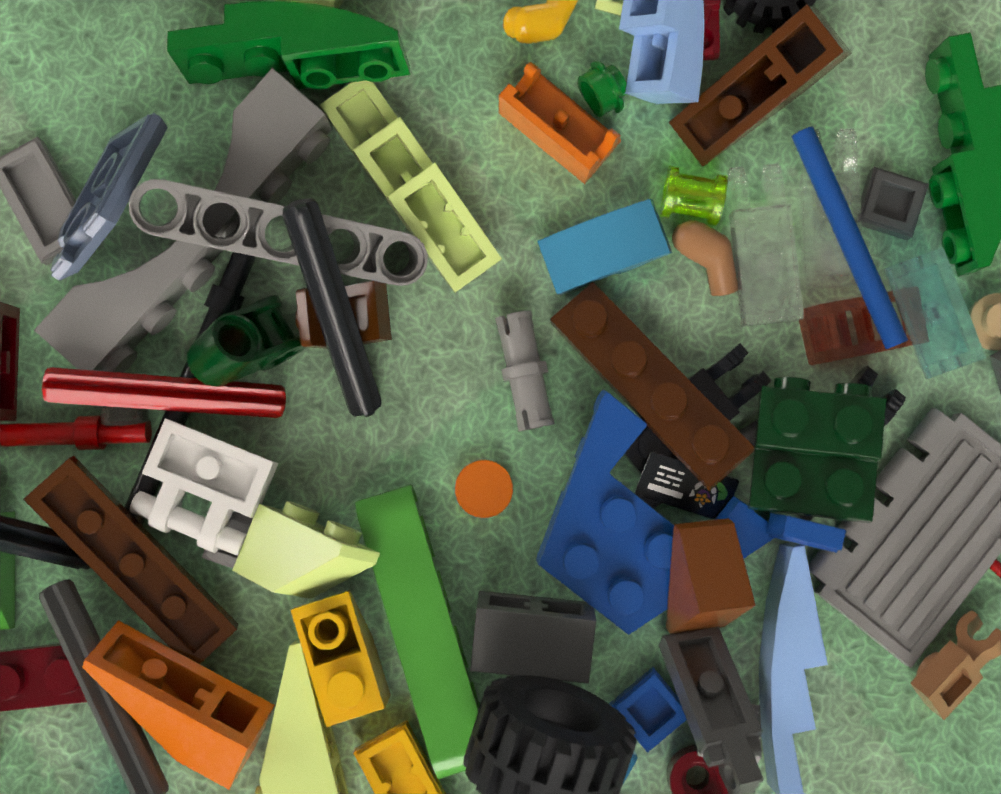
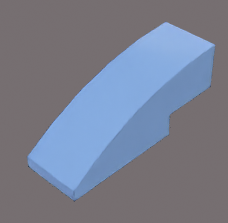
(665, 49)

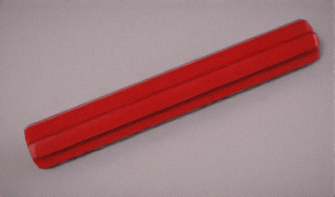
(161, 393)

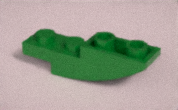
(309, 40)
(970, 178)

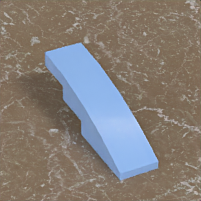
(788, 646)

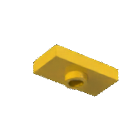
(397, 763)

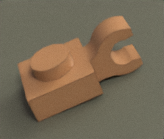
(955, 671)

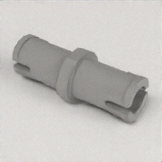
(524, 370)

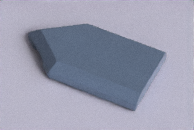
(106, 193)

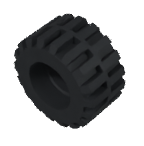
(547, 740)

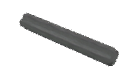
(120, 730)

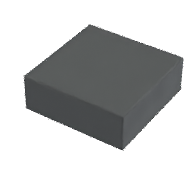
(892, 203)

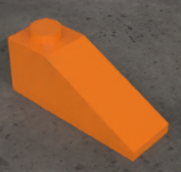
(180, 703)

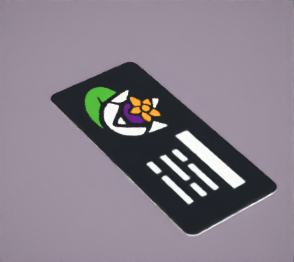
(674, 484)

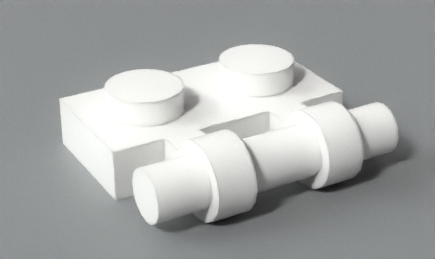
(211, 470)

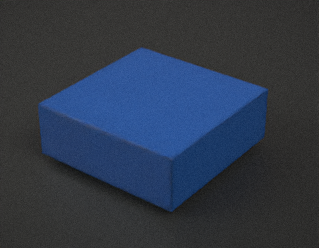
(805, 532)
(650, 709)

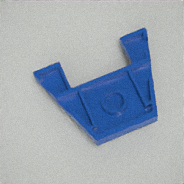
(611, 541)

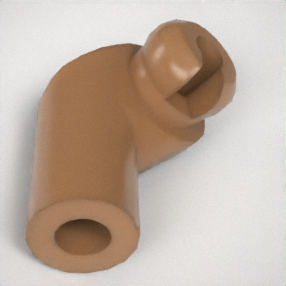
(709, 250)

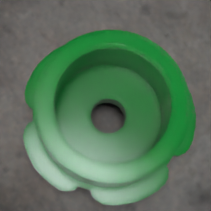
(606, 85)

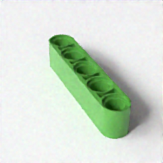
(421, 625)

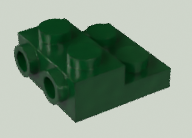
(817, 450)

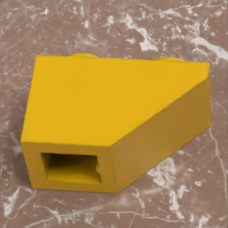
(341, 658)

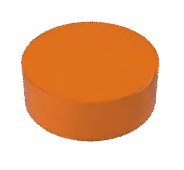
(483, 488)

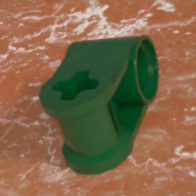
(243, 343)

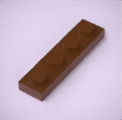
(652, 386)
(131, 561)

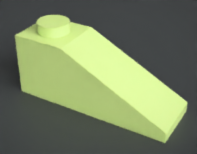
(300, 747)

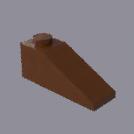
(761, 84)

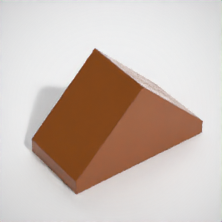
(706, 577)

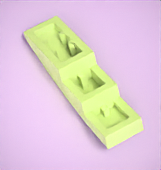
(411, 183)

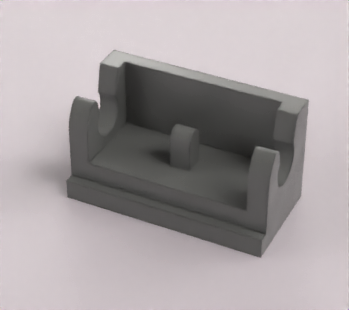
(533, 636)

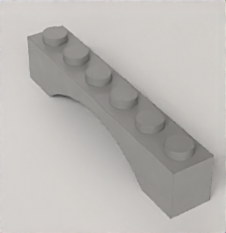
(107, 319)

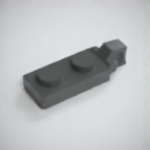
(715, 705)

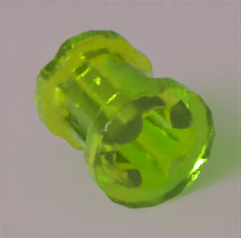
(693, 195)

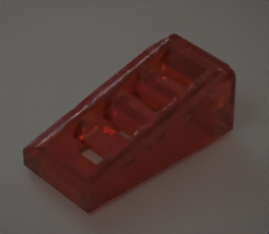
(828, 334)

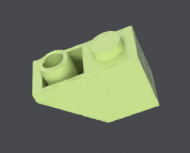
(297, 555)

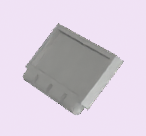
(924, 541)

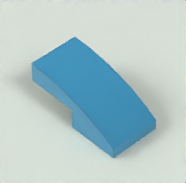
(604, 246)

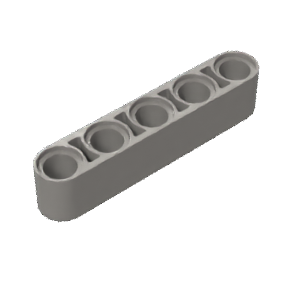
(249, 235)

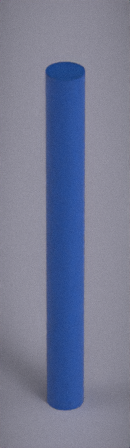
(849, 237)

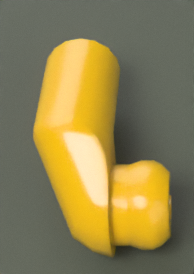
(538, 21)

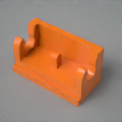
(557, 124)

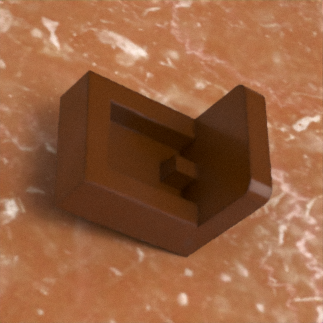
(369, 307)

